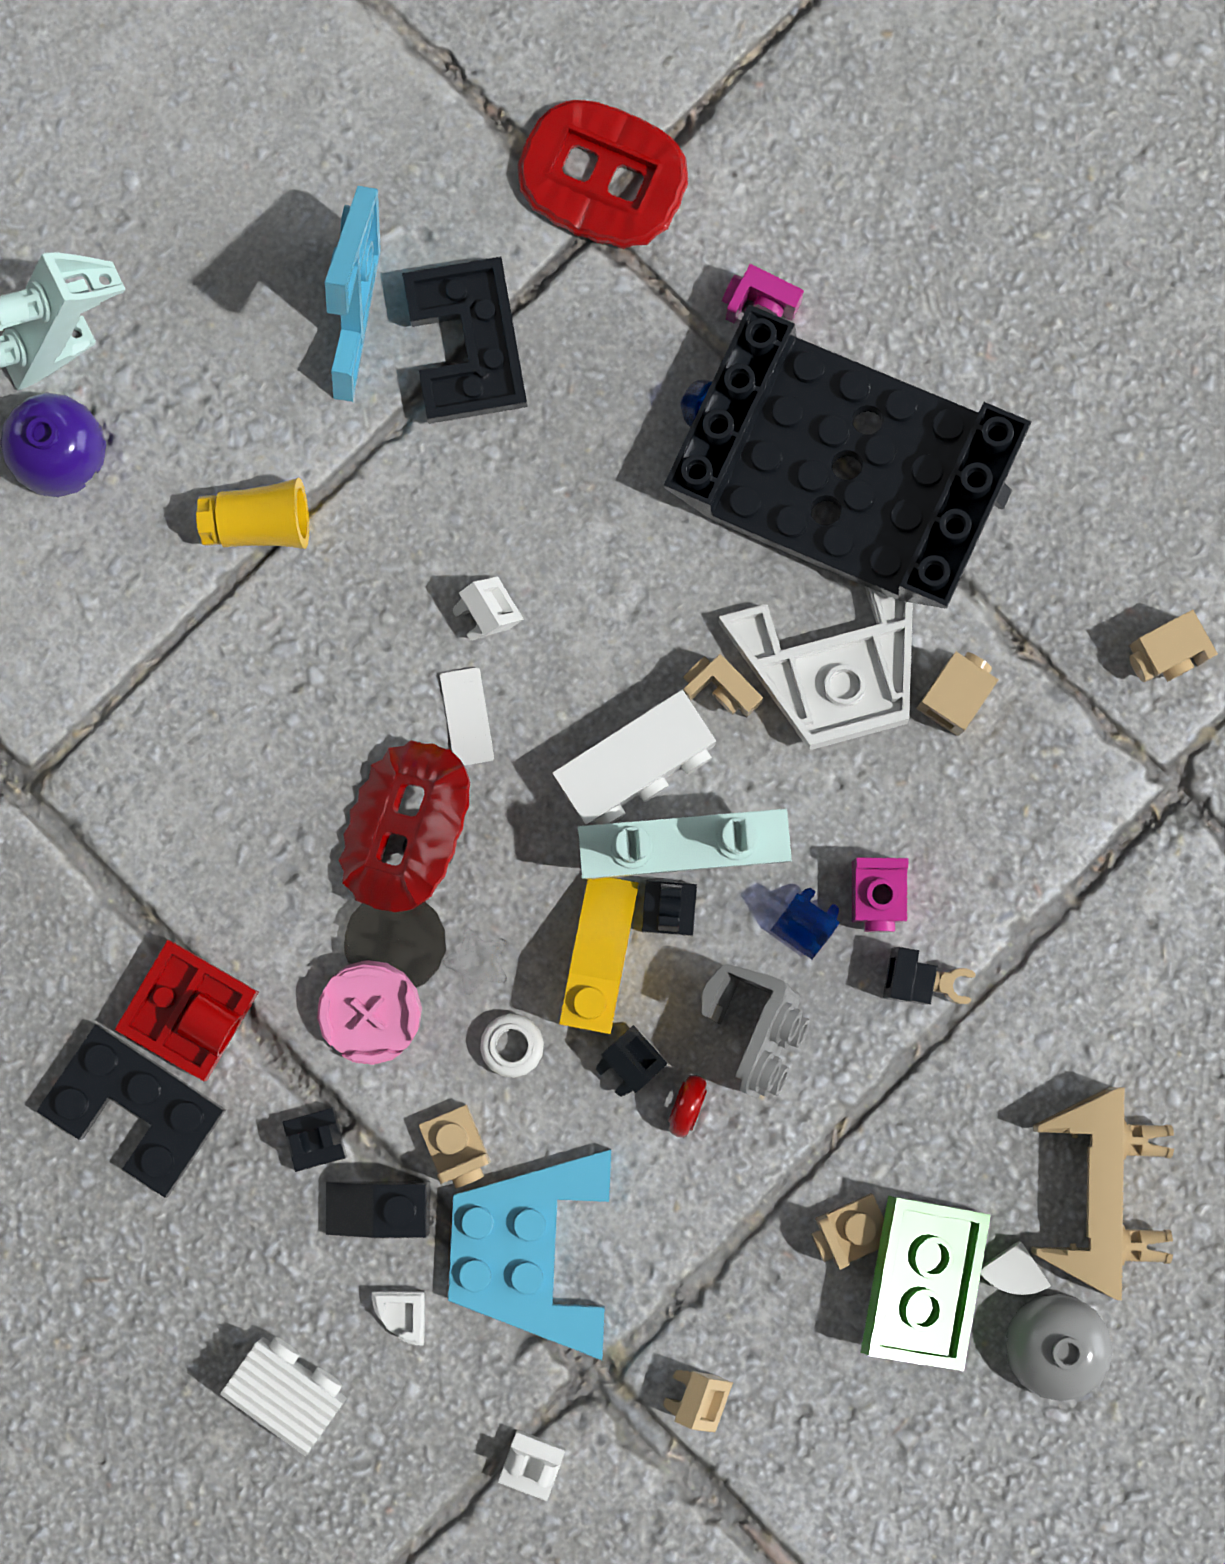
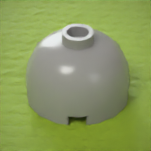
(1058, 1347)

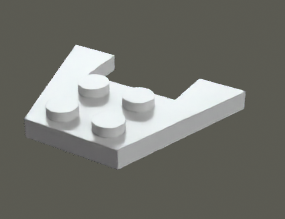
(834, 684)

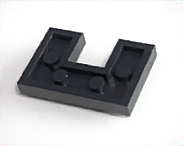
(479, 298)
(175, 1110)

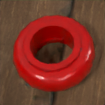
(687, 1106)

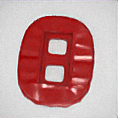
(618, 142)
(429, 833)

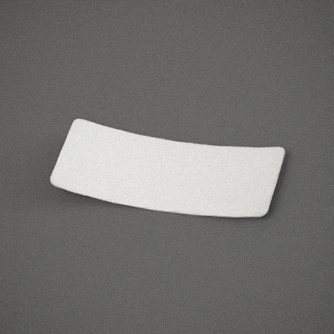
(467, 716)

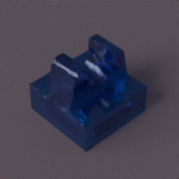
(805, 924)

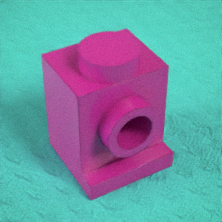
(873, 872)

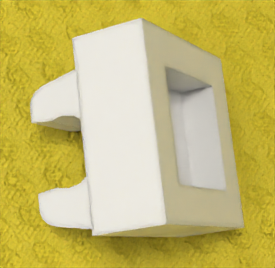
(489, 606)
(532, 1465)

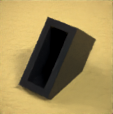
(378, 1209)

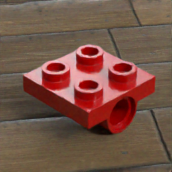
(187, 1010)

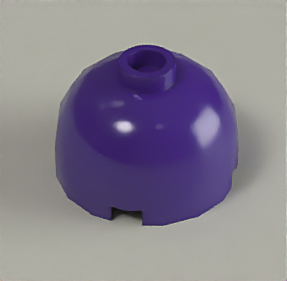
(52, 444)

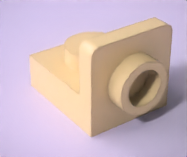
(732, 688)
(455, 1147)
(849, 1231)

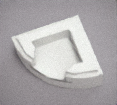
(1015, 1272)
(402, 1314)

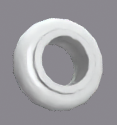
(527, 1029)

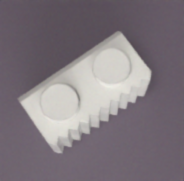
(285, 1394)

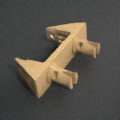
(1109, 1145)

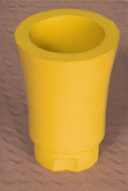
(255, 516)

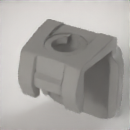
(777, 1027)

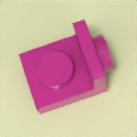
(764, 289)

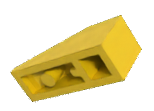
(599, 954)

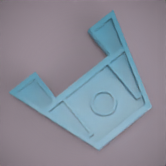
(351, 286)
(507, 1251)

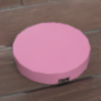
(369, 1012)

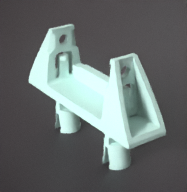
(48, 311)
(684, 844)

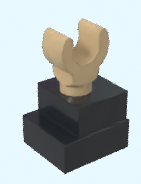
(916, 981)

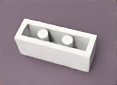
(636, 761)

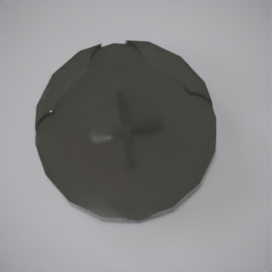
(406, 940)

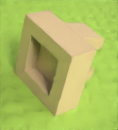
(701, 1402)

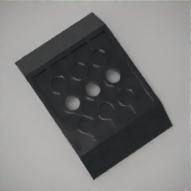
(784, 418)

